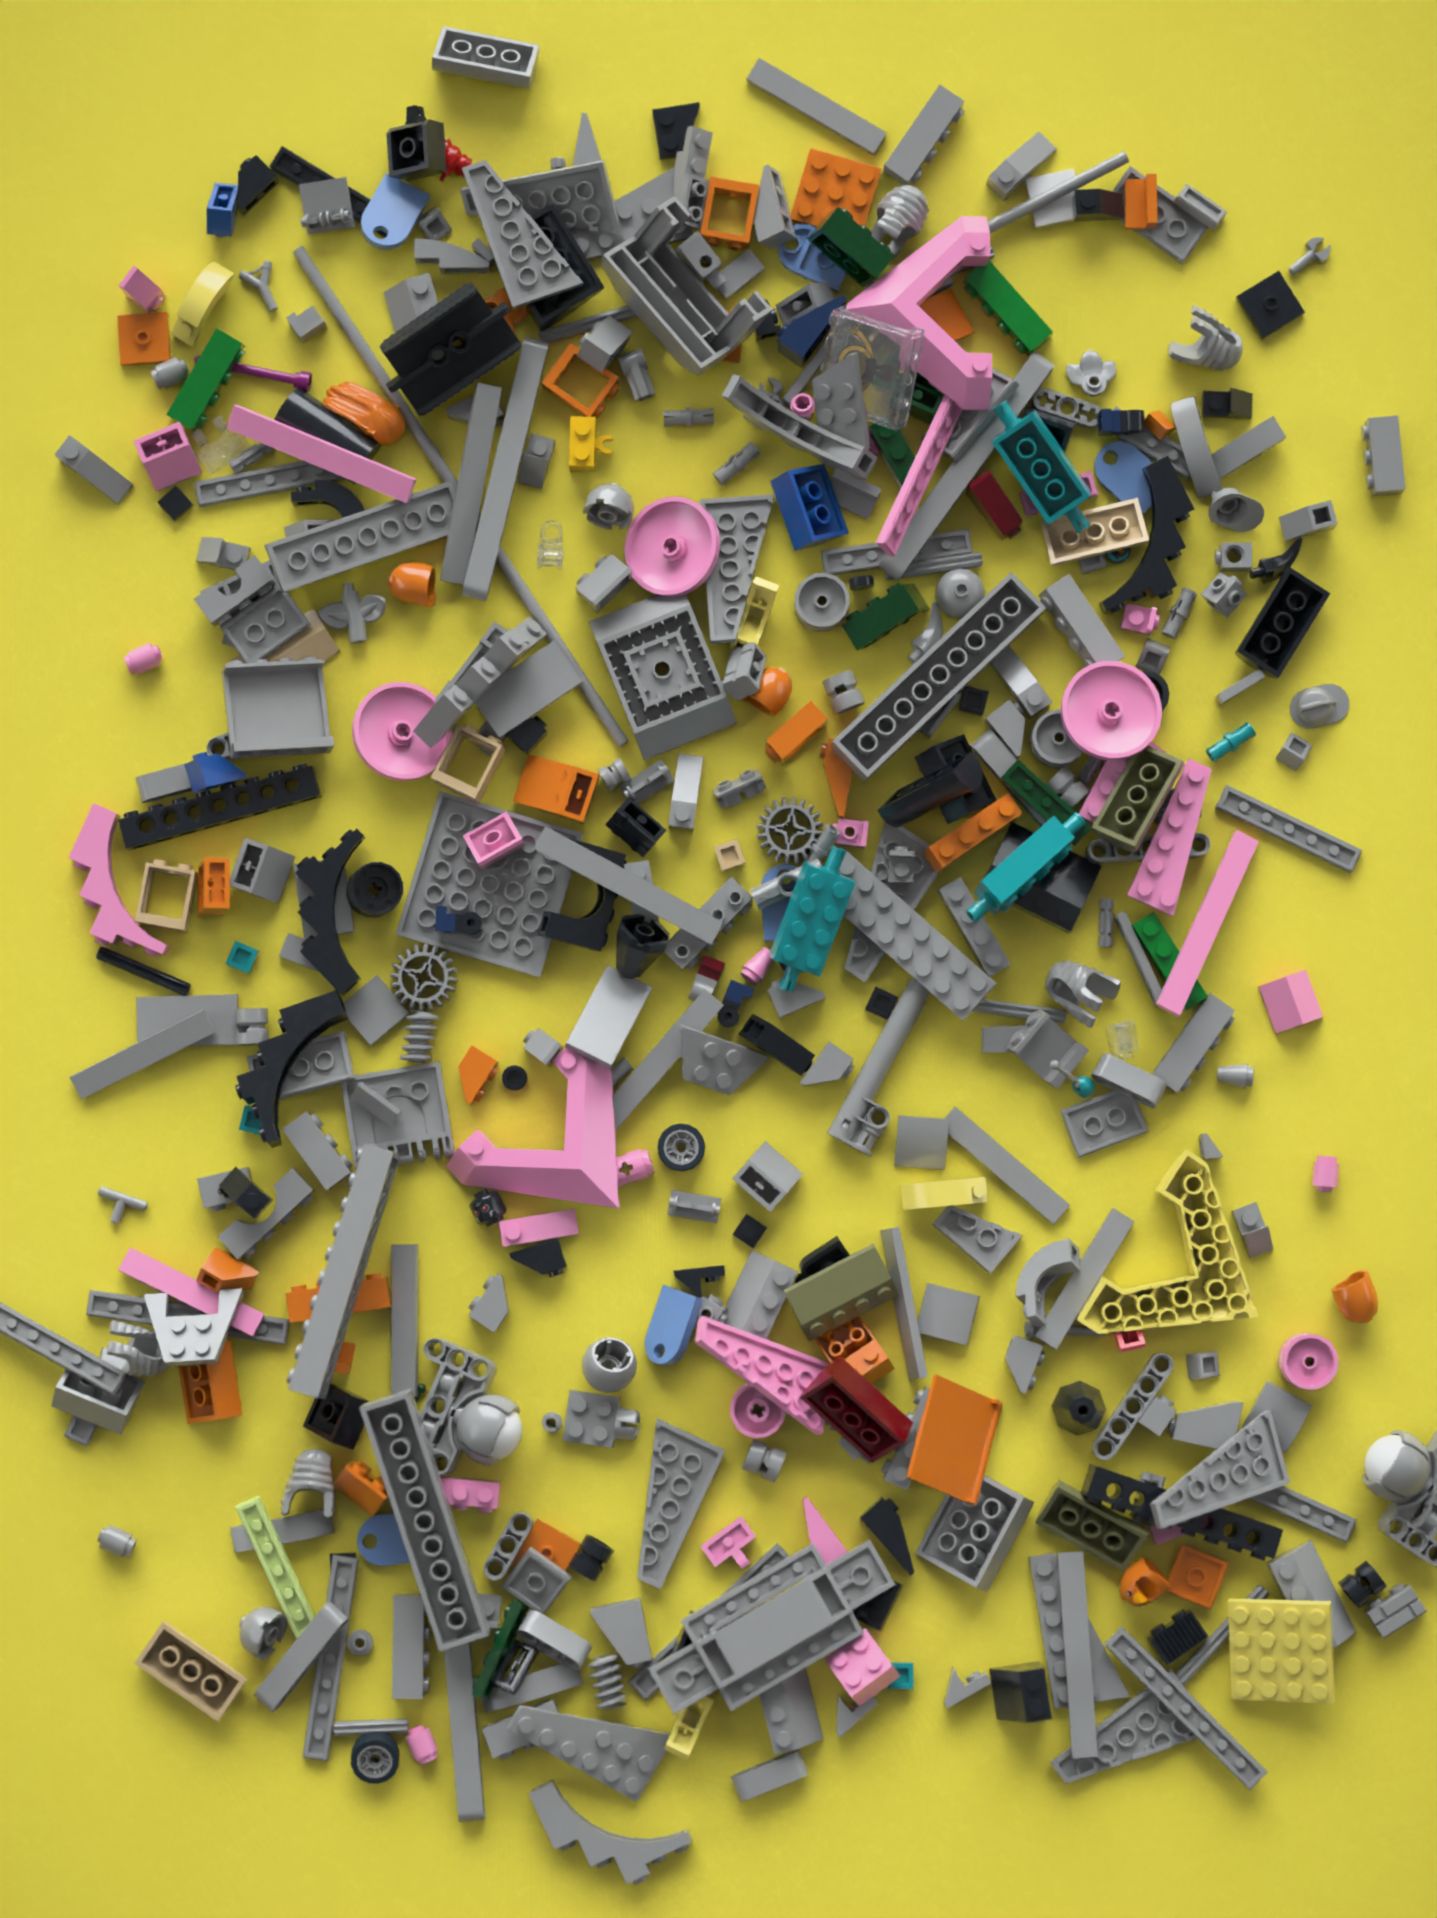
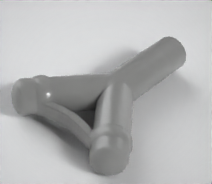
(261, 284)

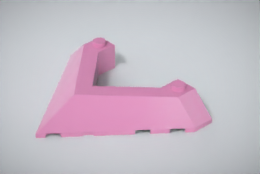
(901, 291)
(581, 1172)

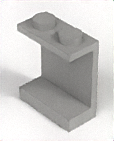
(1043, 1042)

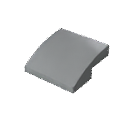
(921, 1142)
(947, 1314)
(1286, 1409)

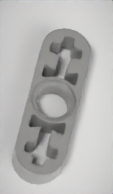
(1051, 395)

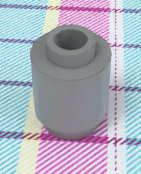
(170, 373)
(116, 1541)

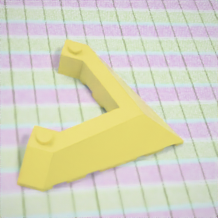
(1216, 1280)

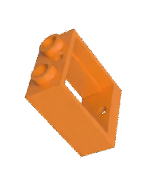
(733, 189)
(558, 371)
(795, 733)
(215, 881)

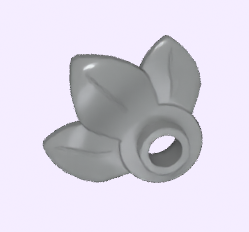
(1091, 369)

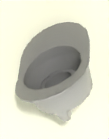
(1235, 510)
(1319, 706)

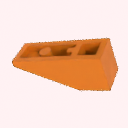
(838, 777)

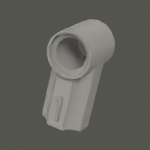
(635, 370)

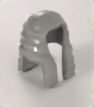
(900, 216)
(1215, 349)
(1077, 984)
(139, 1356)
(311, 1472)

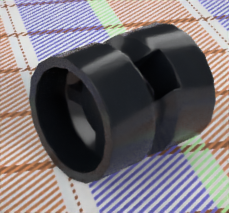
(591, 1557)
(1355, 1590)

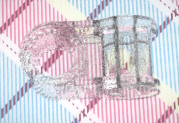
(550, 547)

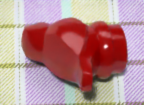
(454, 160)

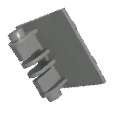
(326, 205)

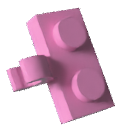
(729, 1543)

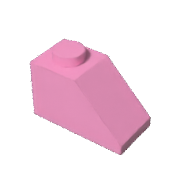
(142, 290)

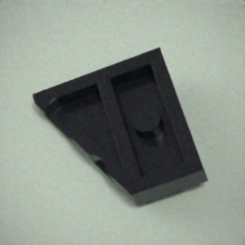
(672, 126)

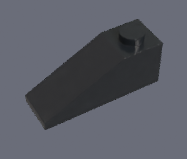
(887, 1527)

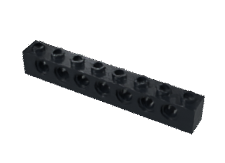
(132, 821)
(1266, 1536)

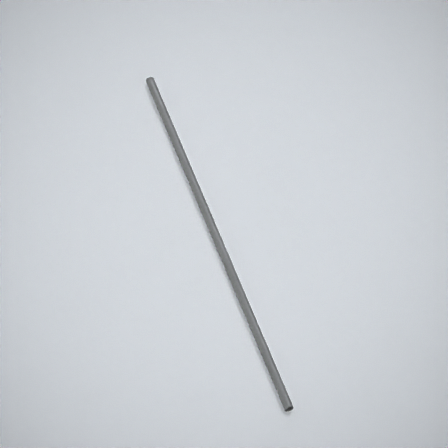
(447, 475)

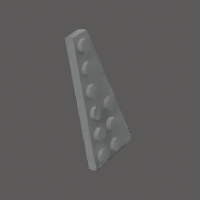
(578, 193)
(632, 212)
(741, 533)
(1106, 1681)
(1127, 1734)
(603, 1749)

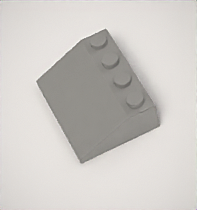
(975, 1538)

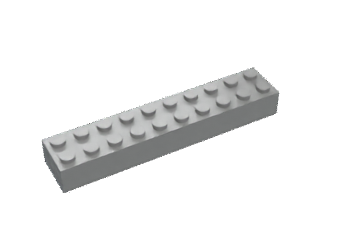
(937, 677)
(343, 1272)
(425, 1519)

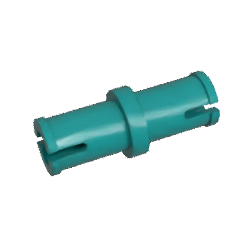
(1230, 742)

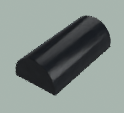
(313, 418)
(1282, 623)
(932, 791)

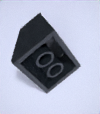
(943, 754)

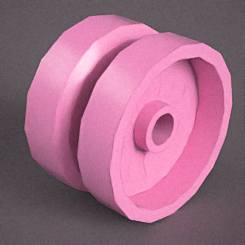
(1293, 1356)
(755, 1424)

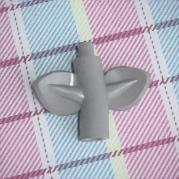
(353, 613)

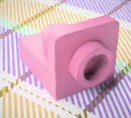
(1139, 619)

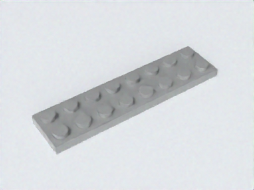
(362, 537)
(913, 942)

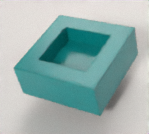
(242, 957)
(249, 1122)
(905, 1680)

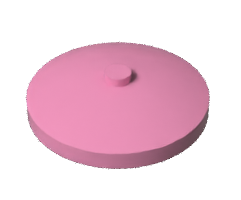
(672, 546)
(1111, 710)
(386, 736)

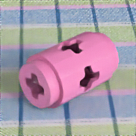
(641, 1165)

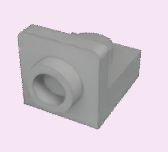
(901, 865)
(492, 1608)

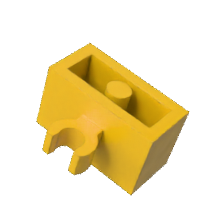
(584, 444)

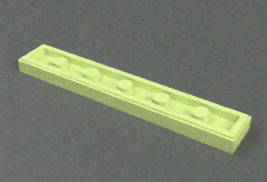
(276, 1564)

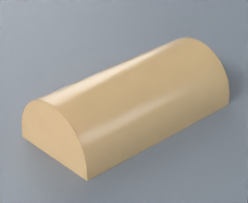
(191, 1671)

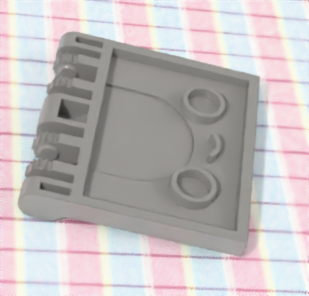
(424, 1115)

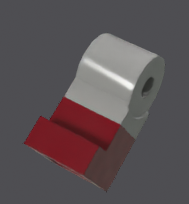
(707, 976)

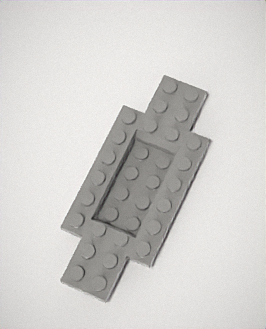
(777, 1635)

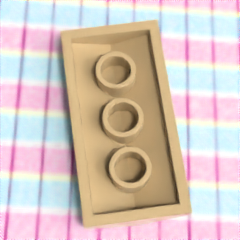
(1111, 529)
(311, 642)

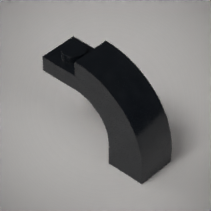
(329, 494)

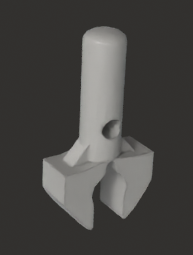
(1310, 255)
(776, 392)

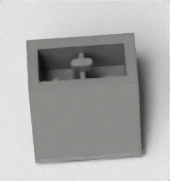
(261, 870)
(767, 1176)

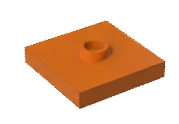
(143, 338)
(550, 1543)
(1196, 1576)

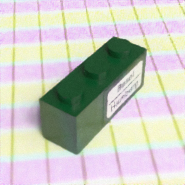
(893, 451)

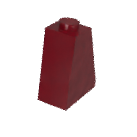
(994, 506)

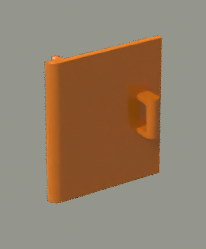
(954, 1440)

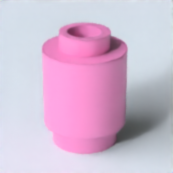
(143, 658)
(1325, 1173)
(422, 1744)

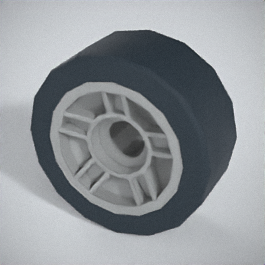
(668, 1147)
(369, 1768)

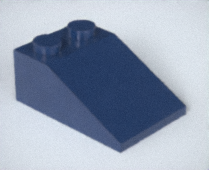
(806, 332)

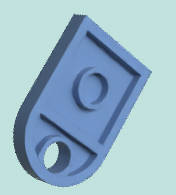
(393, 210)
(809, 261)
(1125, 477)
(773, 914)
(671, 1325)
(390, 1545)

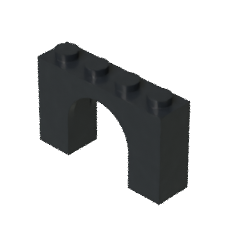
(590, 929)

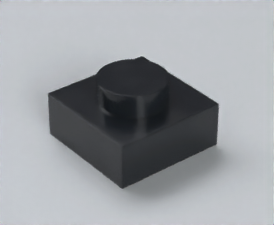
(749, 1231)

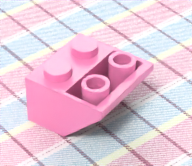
(168, 456)

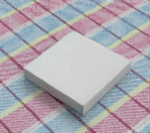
(1056, 211)

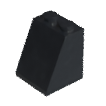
(1020, 1692)

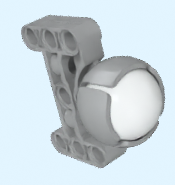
(472, 1421)
(1406, 1474)

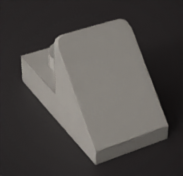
(536, 461)
(221, 553)
(1253, 1230)
(958, 1691)
(848, 1717)

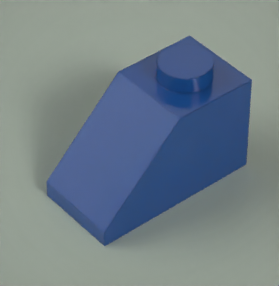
(222, 210)
(211, 772)

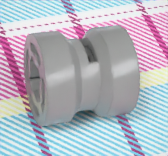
(614, 774)

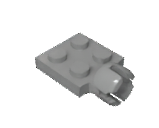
(598, 1419)

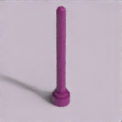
(299, 380)

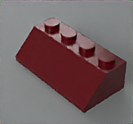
(857, 1410)

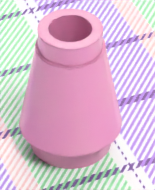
(803, 406)
(757, 967)

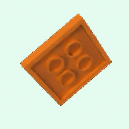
(834, 183)

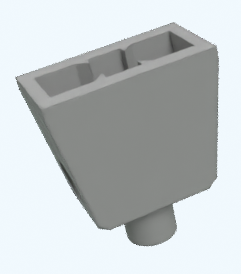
(697, 250)

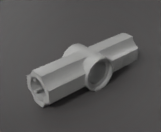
(772, 890)

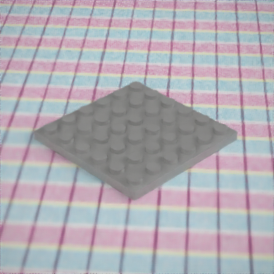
(505, 895)

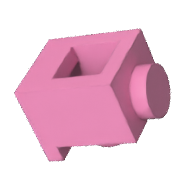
(859, 838)

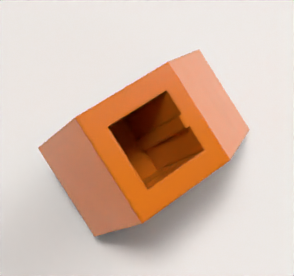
(474, 1073)
(226, 1272)

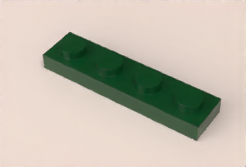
(1040, 796)
(503, 1640)

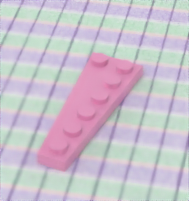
(1167, 855)

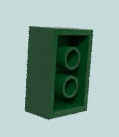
(851, 246)

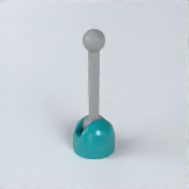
(1081, 1085)

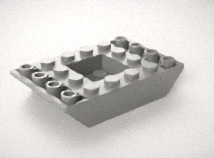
(670, 707)

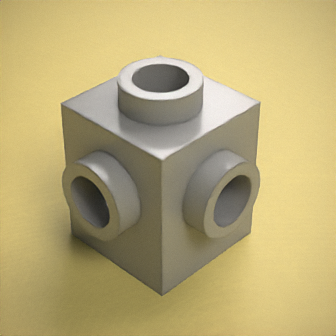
(1224, 594)
(716, 1308)

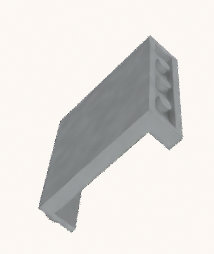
(276, 708)

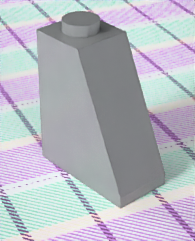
(1207, 1425)
(626, 1630)

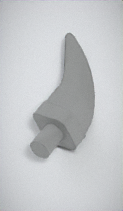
(929, 636)

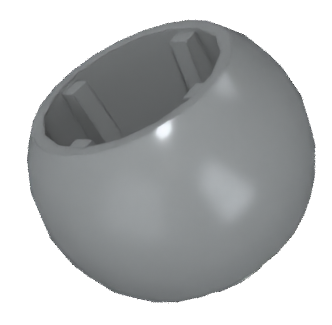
(615, 1366)

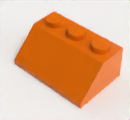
(211, 1389)

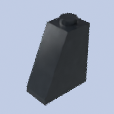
(777, 1044)

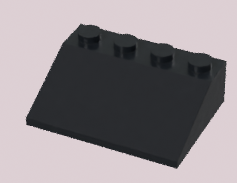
(557, 307)
(1061, 892)

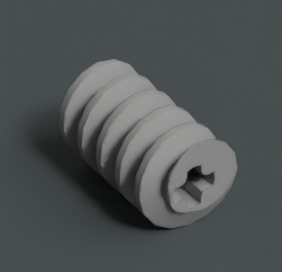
(419, 1036)
(607, 1681)

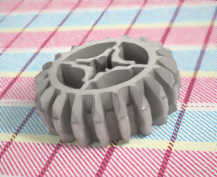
(778, 829)
(403, 969)

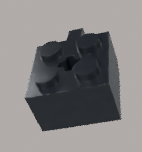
(416, 147)

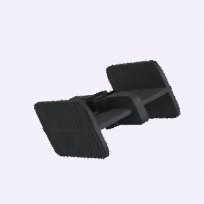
(433, 381)

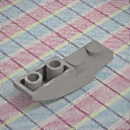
(690, 172)

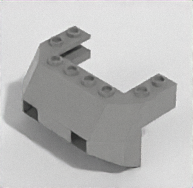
(673, 298)

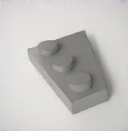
(978, 1238)

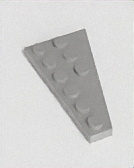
(521, 250)
(863, 952)
(1235, 1471)
(677, 1483)

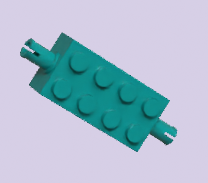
(1041, 467)
(1024, 865)
(812, 918)

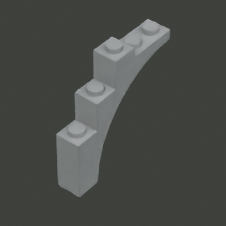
(797, 431)
(478, 680)
(631, 1853)

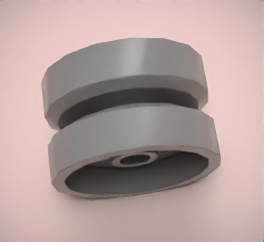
(820, 617)
(1046, 748)

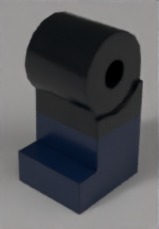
(1120, 422)
(468, 923)
(735, 993)

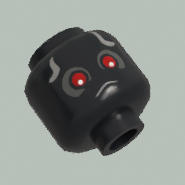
(487, 1207)

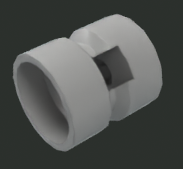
(847, 700)
(1067, 788)
(251, 1026)
(764, 1460)

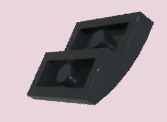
(877, 1610)

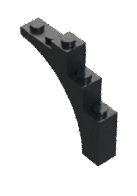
(1152, 574)
(323, 878)
(264, 1085)

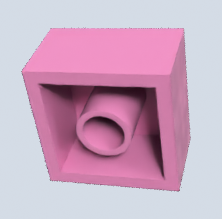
(862, 1668)

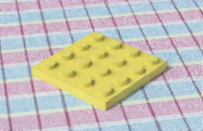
(1281, 1650)

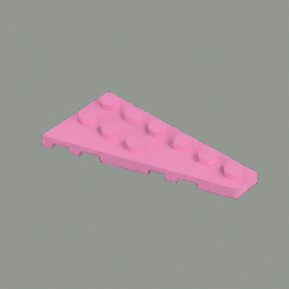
(766, 1366)

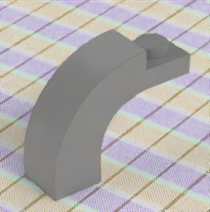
(1040, 1271)

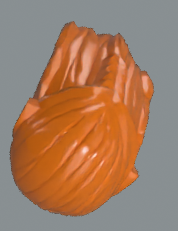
(368, 411)

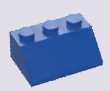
(809, 506)

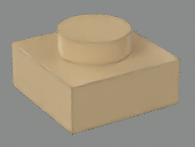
(729, 855)

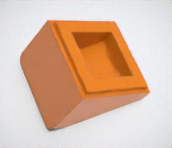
(1159, 424)

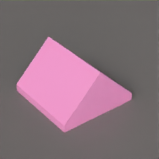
(494, 840)
(1290, 1001)

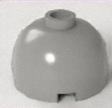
(609, 506)
(959, 592)
(260, 1631)

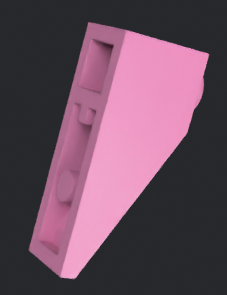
(538, 1227)
(821, 1534)

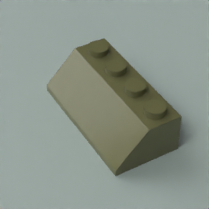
(841, 1292)

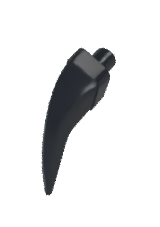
(1274, 567)

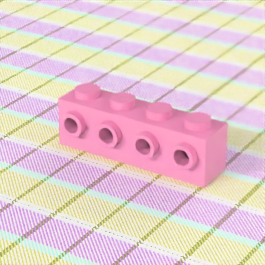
(472, 1492)

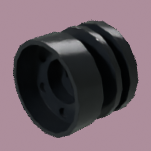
(381, 877)

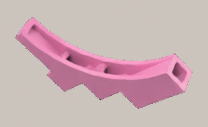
(94, 852)

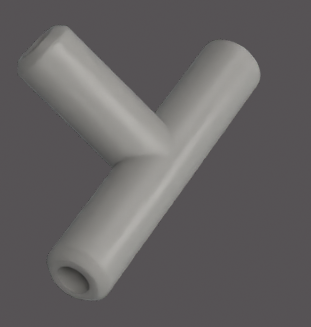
(121, 1202)

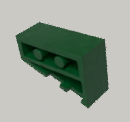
(924, 400)
(884, 615)

